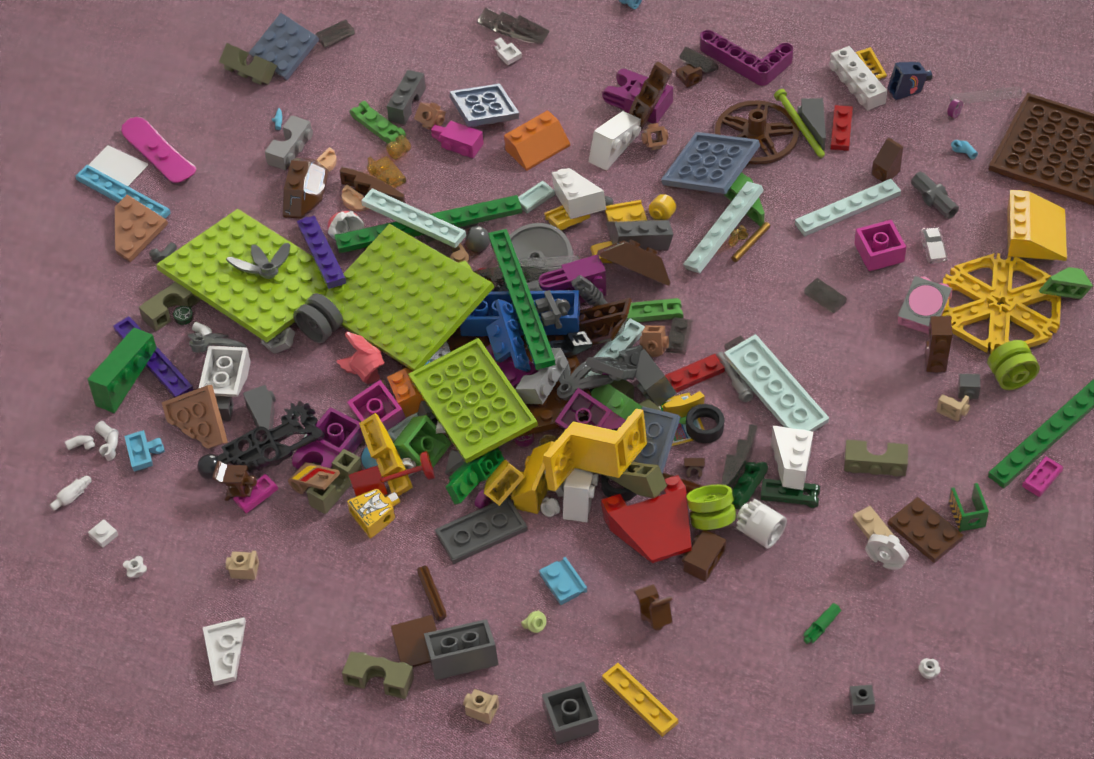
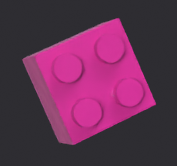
(880, 245)
(379, 401)

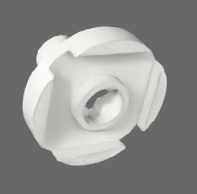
(887, 550)

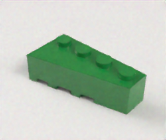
(121, 369)

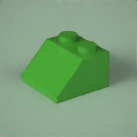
(421, 437)

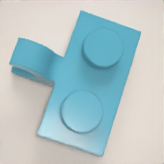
(140, 450)

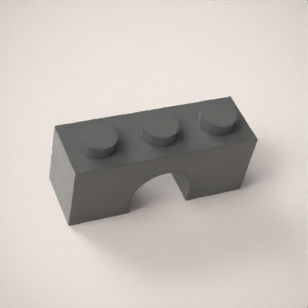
(400, 105)

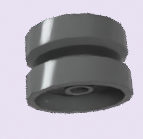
(318, 318)

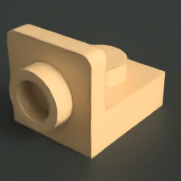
(952, 408)

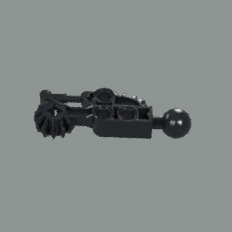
(257, 454)

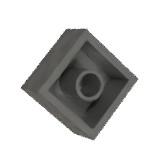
(570, 713)

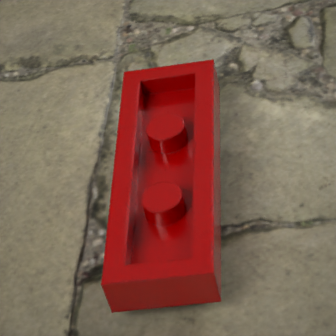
(841, 128)
(695, 373)

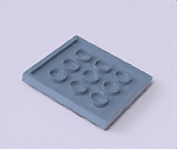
(710, 162)

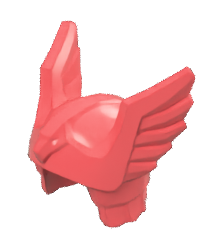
(364, 360)

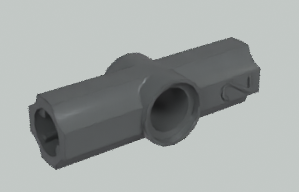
(934, 195)

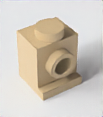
(243, 565)
(484, 709)

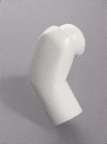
(200, 328)
(80, 440)

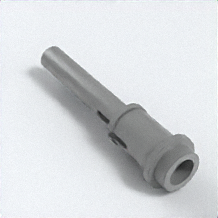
(738, 383)

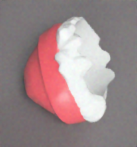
(344, 222)

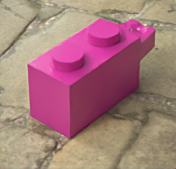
(459, 138)

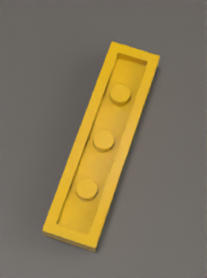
(640, 699)

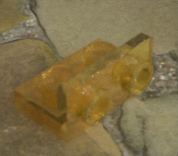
(386, 171)

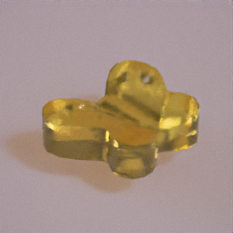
(738, 234)

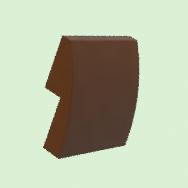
(411, 640)

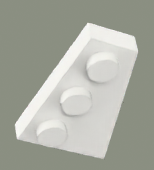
(224, 649)

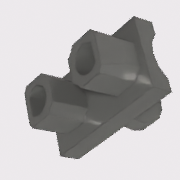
(554, 309)

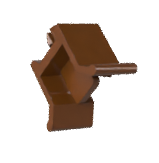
(236, 479)
(652, 609)

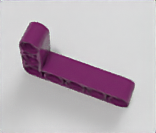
(745, 63)

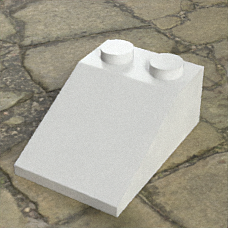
(225, 370)

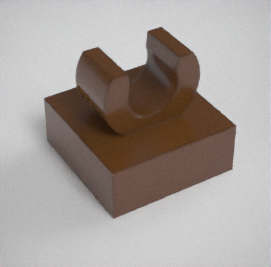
(694, 463)

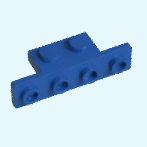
(506, 338)

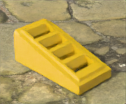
(870, 55)

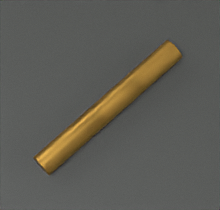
(750, 242)

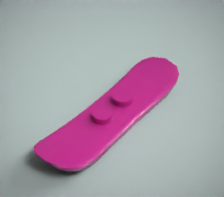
(157, 150)

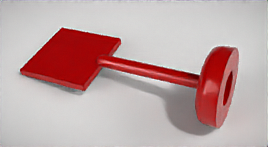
(371, 478)

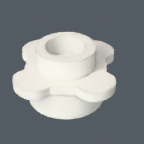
(136, 571)

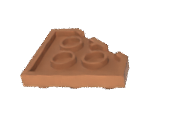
(135, 227)
(197, 416)

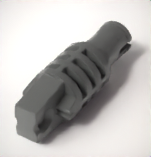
(588, 291)

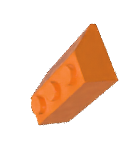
(536, 140)

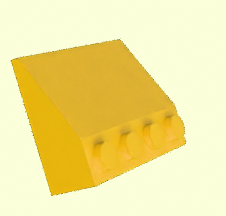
(1035, 227)

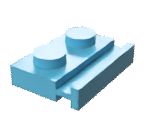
(563, 580)

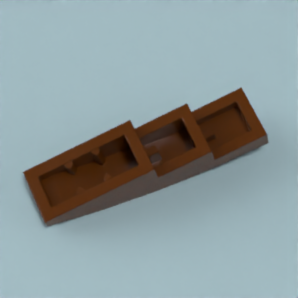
(650, 93)
(364, 183)

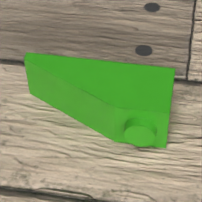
(756, 212)
(1068, 283)
(615, 400)

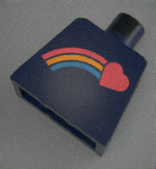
(908, 79)

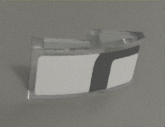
(934, 245)

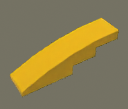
(385, 453)

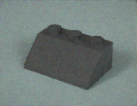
(649, 233)
(461, 649)

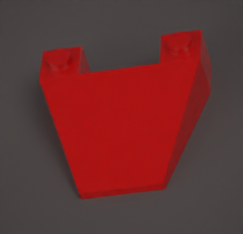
(654, 526)

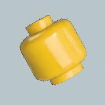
(662, 207)

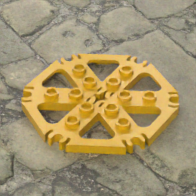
(1014, 301)

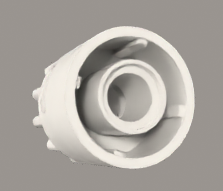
(761, 523)

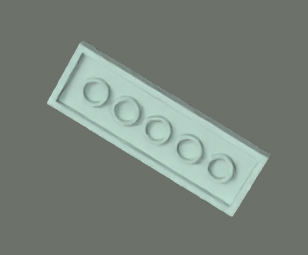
(775, 385)

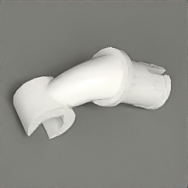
(111, 438)

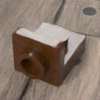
(689, 75)

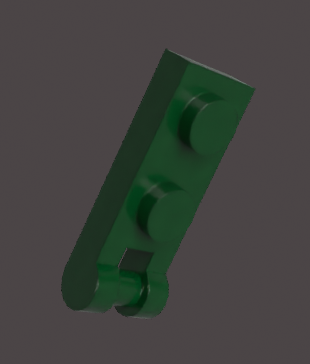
(748, 483)
(773, 491)

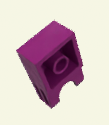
(630, 87)
(560, 279)
(598, 414)
(340, 433)

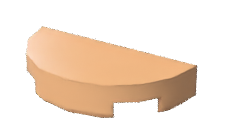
(328, 159)
(352, 199)

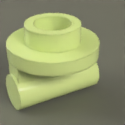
(535, 622)

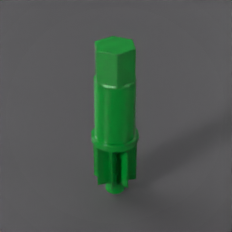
(820, 625)

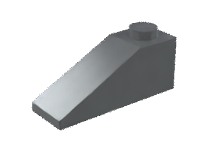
(812, 115)
(261, 407)

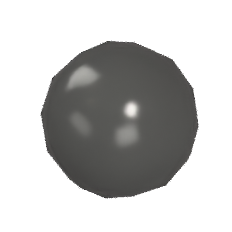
(477, 239)

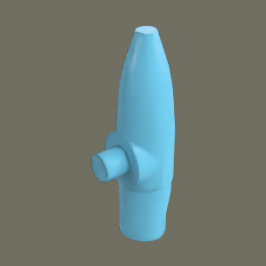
(278, 119)

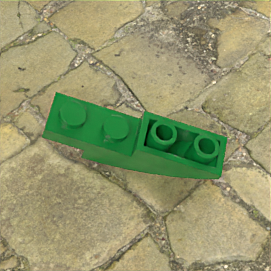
(472, 473)

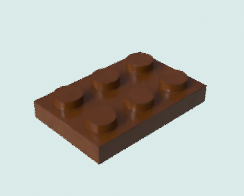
(925, 529)

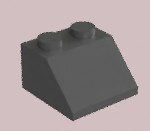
(652, 380)

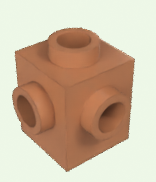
(430, 115)
(661, 136)
(654, 340)

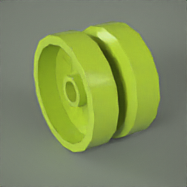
(1013, 364)
(711, 507)

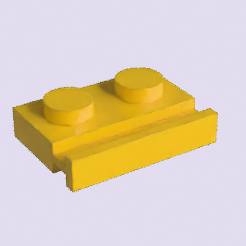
(626, 211)
(559, 218)

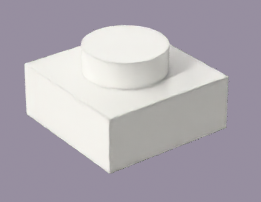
(103, 533)

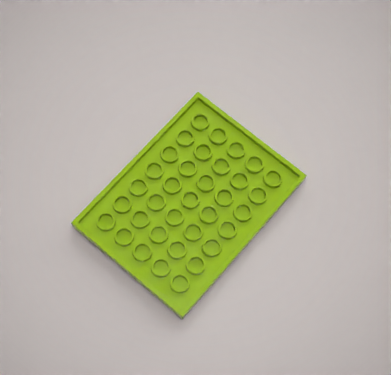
(245, 297)
(406, 297)

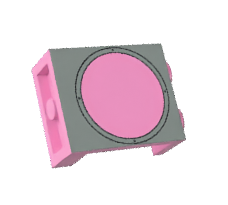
(922, 301)

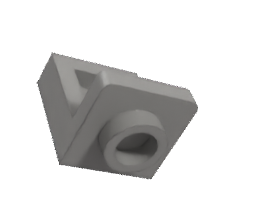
(280, 342)

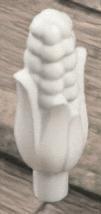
(71, 492)

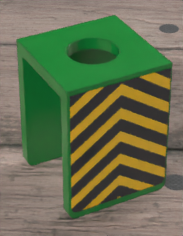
(963, 518)

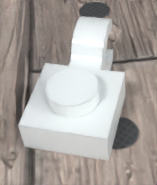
(507, 53)

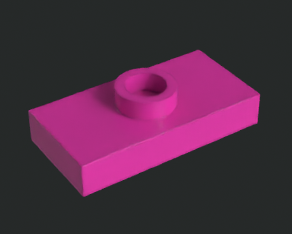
(1042, 476)
(263, 489)

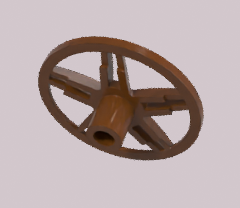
(758, 129)

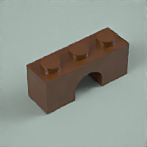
(939, 344)

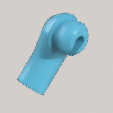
(964, 147)

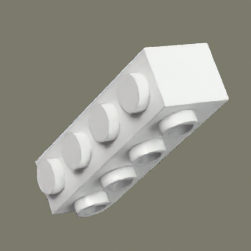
(858, 78)

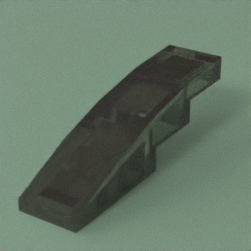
(513, 27)
(530, 273)
(736, 463)

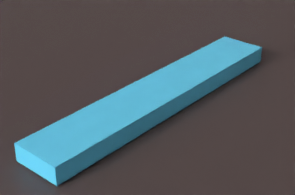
(116, 190)

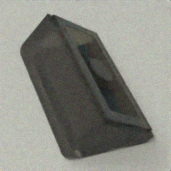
(698, 60)

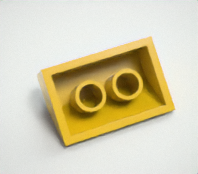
(533, 488)

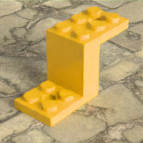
(595, 449)

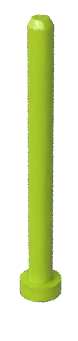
(780, 95)

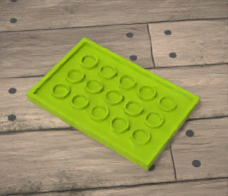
(472, 400)

